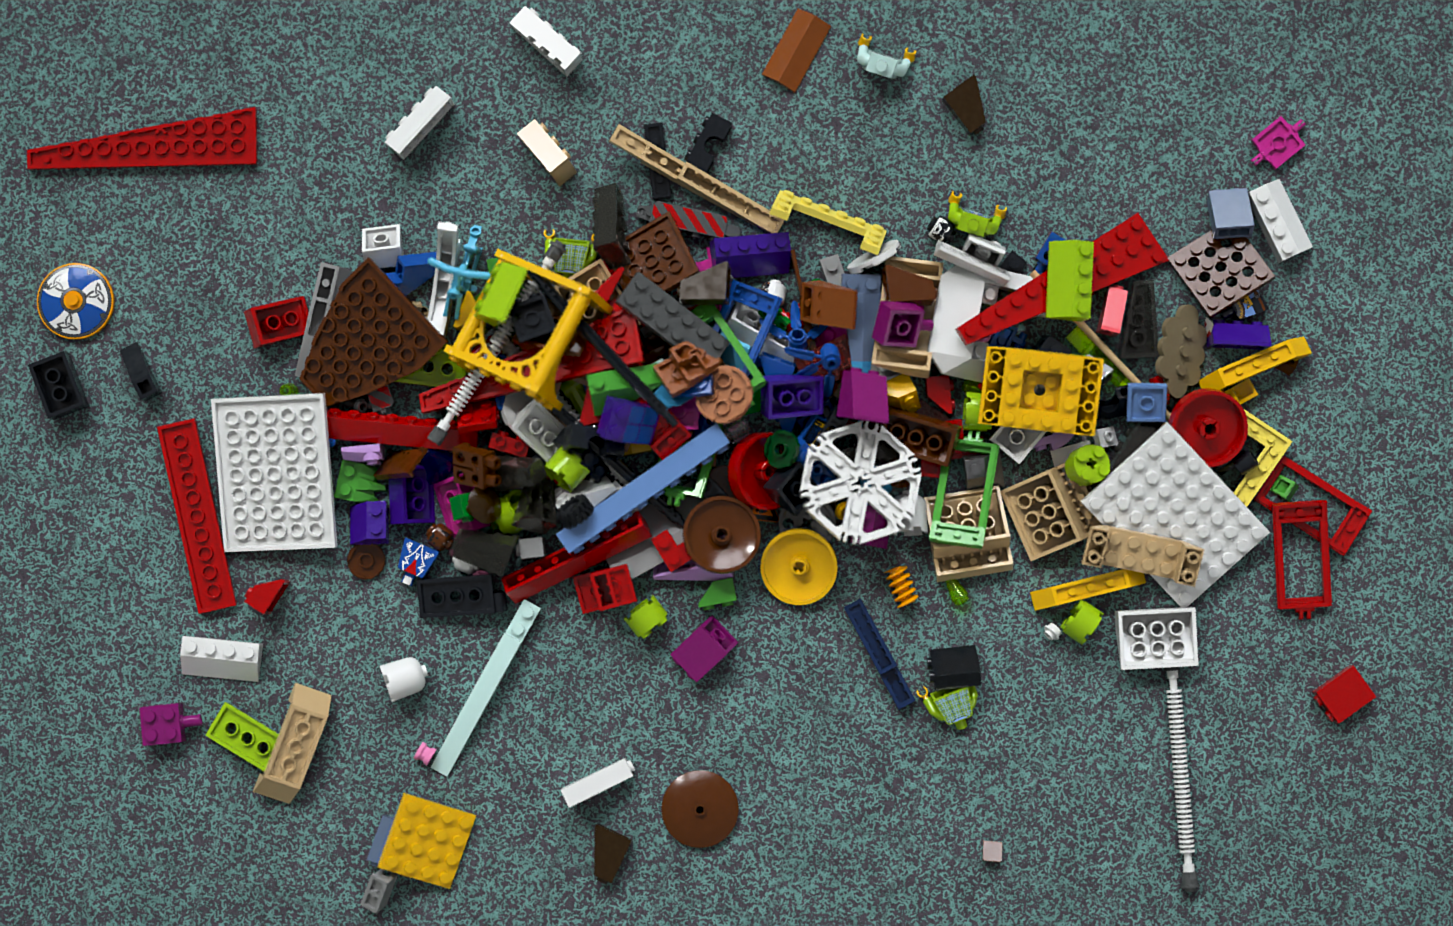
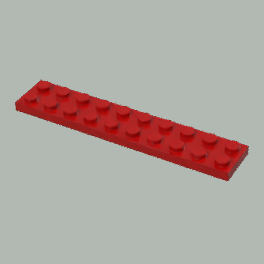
(197, 516)

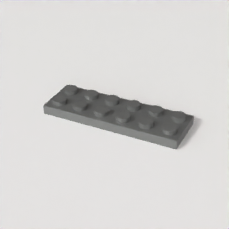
(668, 317)

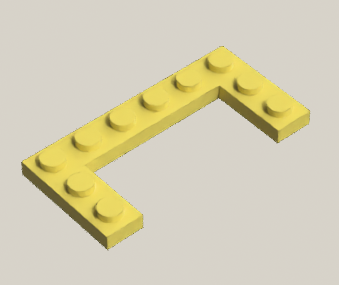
(787, 201)
(1275, 447)

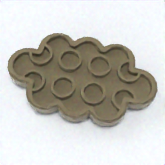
(1181, 351)

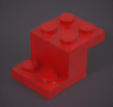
(605, 588)

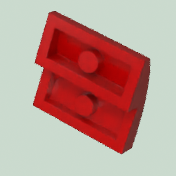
(668, 439)

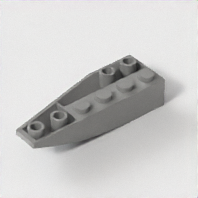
(325, 291)

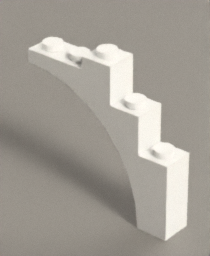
(447, 252)

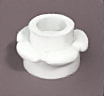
(1052, 631)

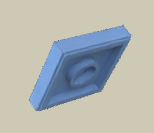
(1146, 402)

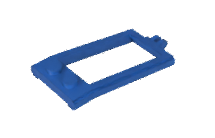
(756, 299)

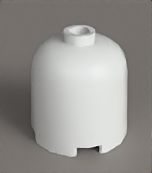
(919, 521)
(404, 677)

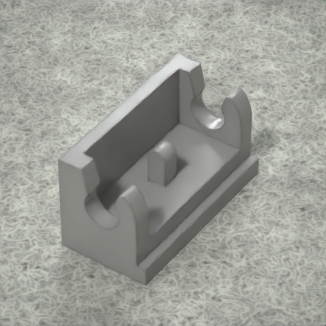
(378, 891)

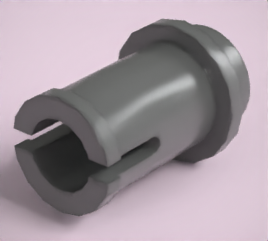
(357, 404)

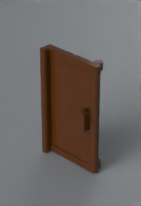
(400, 463)

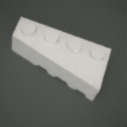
(546, 40)

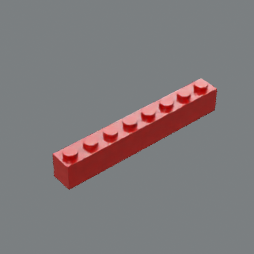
(393, 430)
(563, 565)

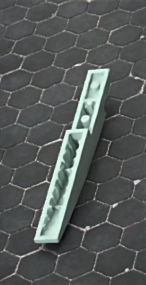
(485, 687)

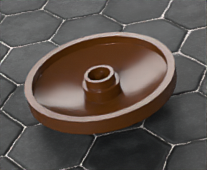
(725, 517)
(704, 790)

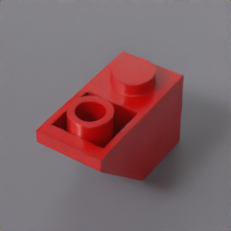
(939, 392)

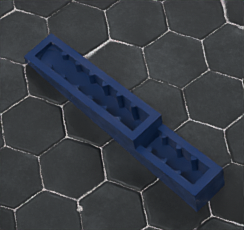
(879, 654)

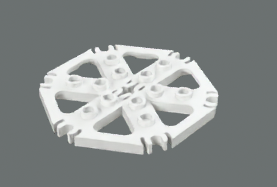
(862, 465)

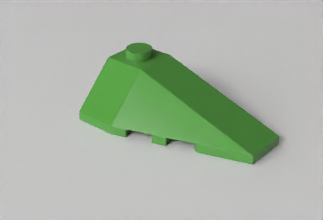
(614, 385)

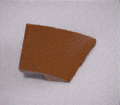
(684, 368)

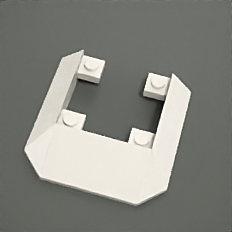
(956, 303)

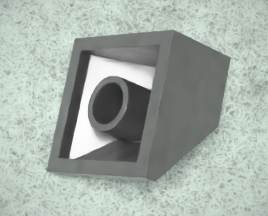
(975, 471)

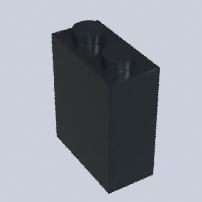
(954, 667)

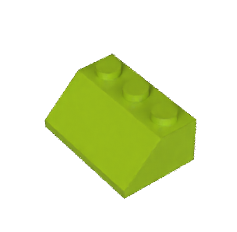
(500, 293)

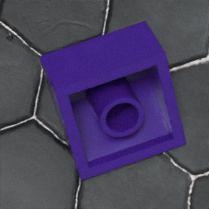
(369, 523)

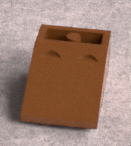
(828, 304)

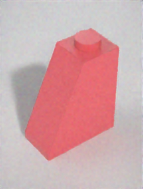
(1112, 311)

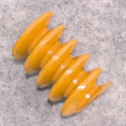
(901, 586)

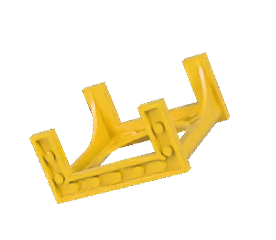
(542, 379)

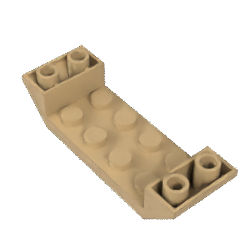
(1143, 553)
(294, 744)

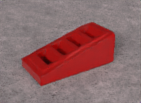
(607, 288)

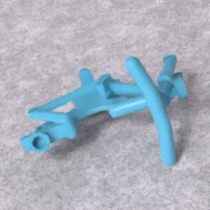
(463, 275)

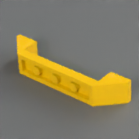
(1257, 363)
(1086, 588)

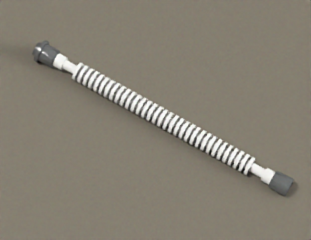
(439, 432)
(1189, 875)

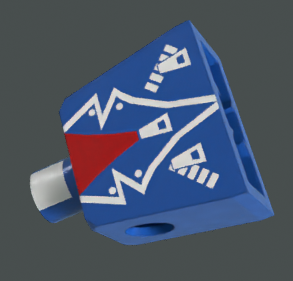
(416, 560)

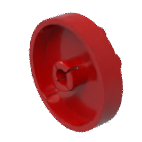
(1227, 423)
(744, 472)

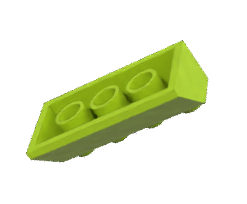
(1069, 280)

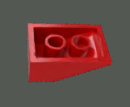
(277, 321)

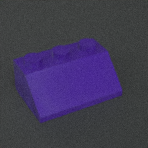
(1239, 335)
(412, 499)

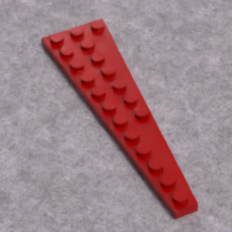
(195, 142)
(1116, 256)
(618, 331)

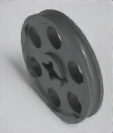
(826, 510)

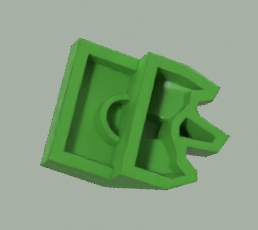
(357, 482)

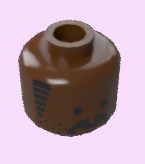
(440, 537)

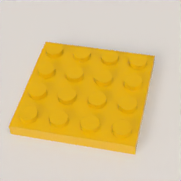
(426, 840)

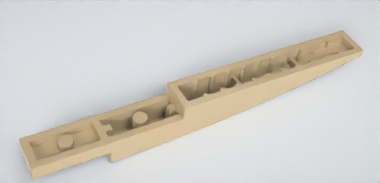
(695, 180)

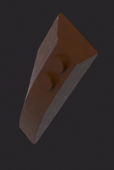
(923, 435)

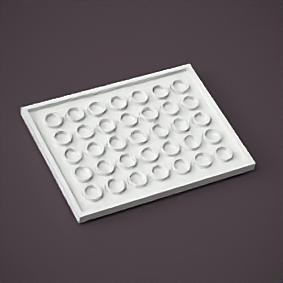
(274, 472)
(1178, 496)

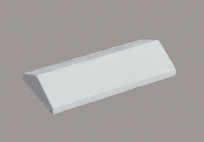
(971, 263)
(537, 429)

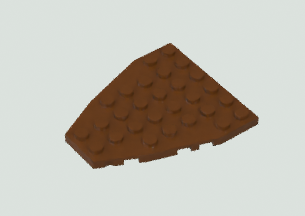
(368, 338)

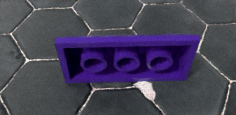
(753, 254)

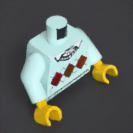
(881, 63)

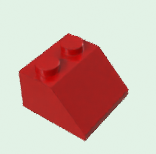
(266, 595)

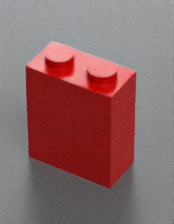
(1343, 694)

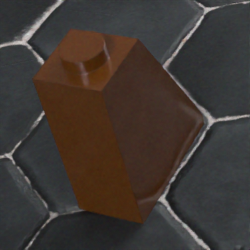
(907, 287)

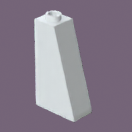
(597, 782)

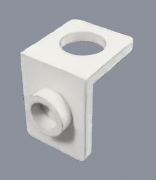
(1103, 437)

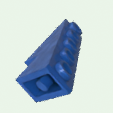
(412, 271)
(773, 366)

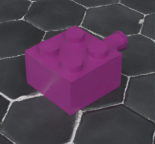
(900, 324)
(165, 723)

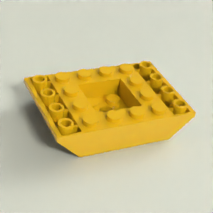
(1069, 396)

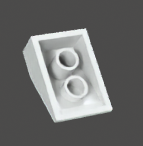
(986, 250)
(594, 491)

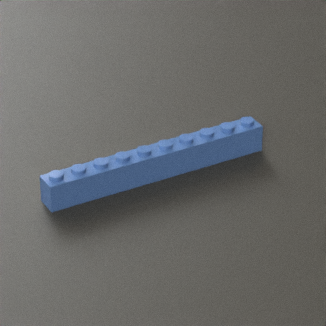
(645, 487)

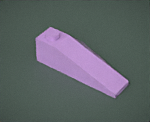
(688, 571)

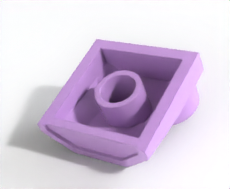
(372, 454)

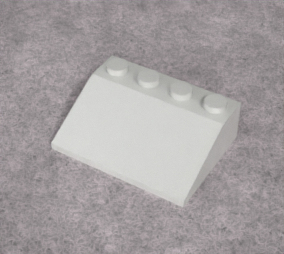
(1157, 638)

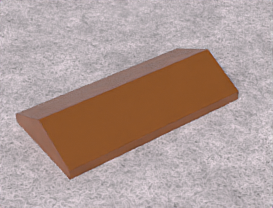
(796, 50)

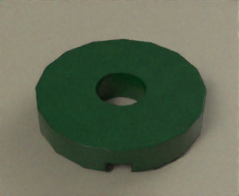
(790, 453)

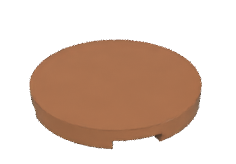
(730, 396)

